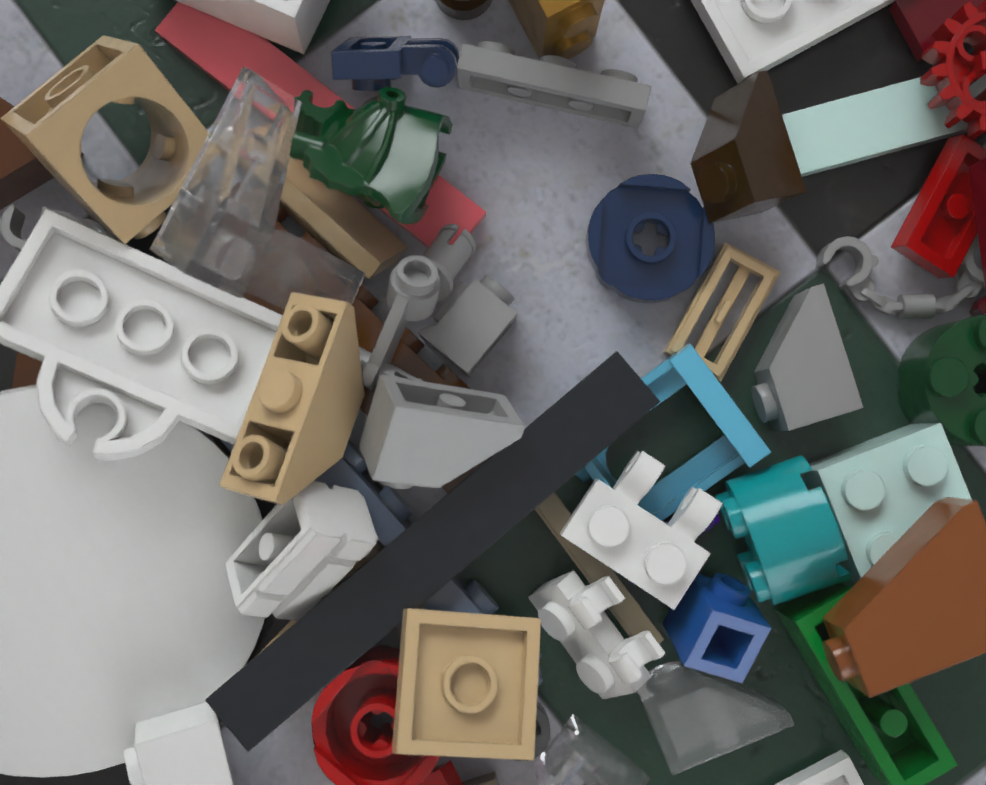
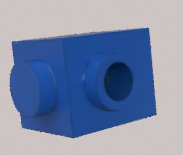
(717, 627)

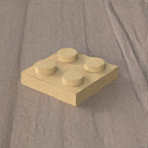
(467, 685)

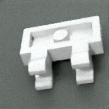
(636, 543)
(578, 620)

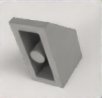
(805, 367)
(433, 431)

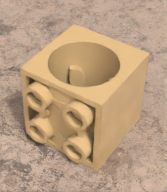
(57, 112)

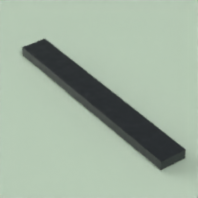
(431, 551)

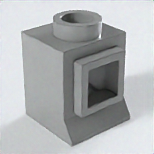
(471, 323)

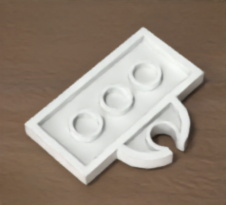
(131, 338)

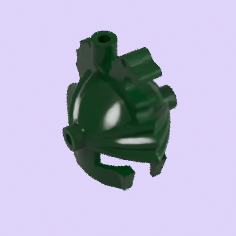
(373, 152)

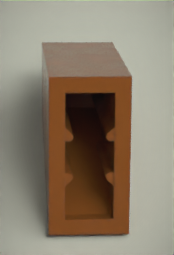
(916, 604)

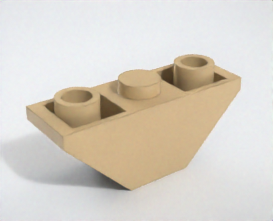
(301, 402)

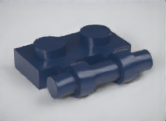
(379, 59)

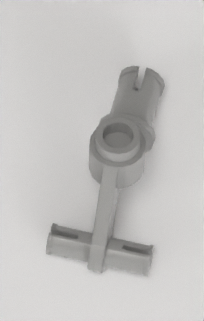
(413, 295)

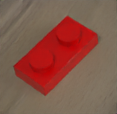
(943, 215)

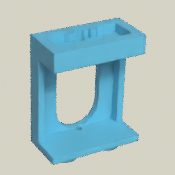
(737, 445)

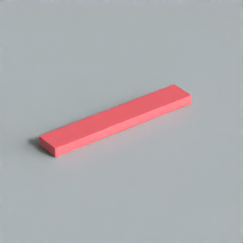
(225, 49)

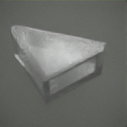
(585, 758)

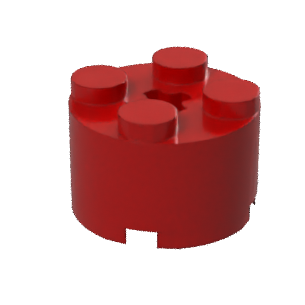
(346, 741)

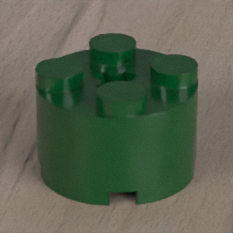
(940, 380)

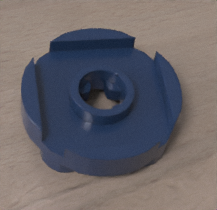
(676, 216)

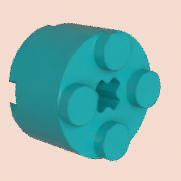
(786, 532)

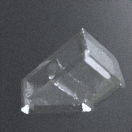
(705, 715)

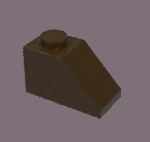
(745, 153)

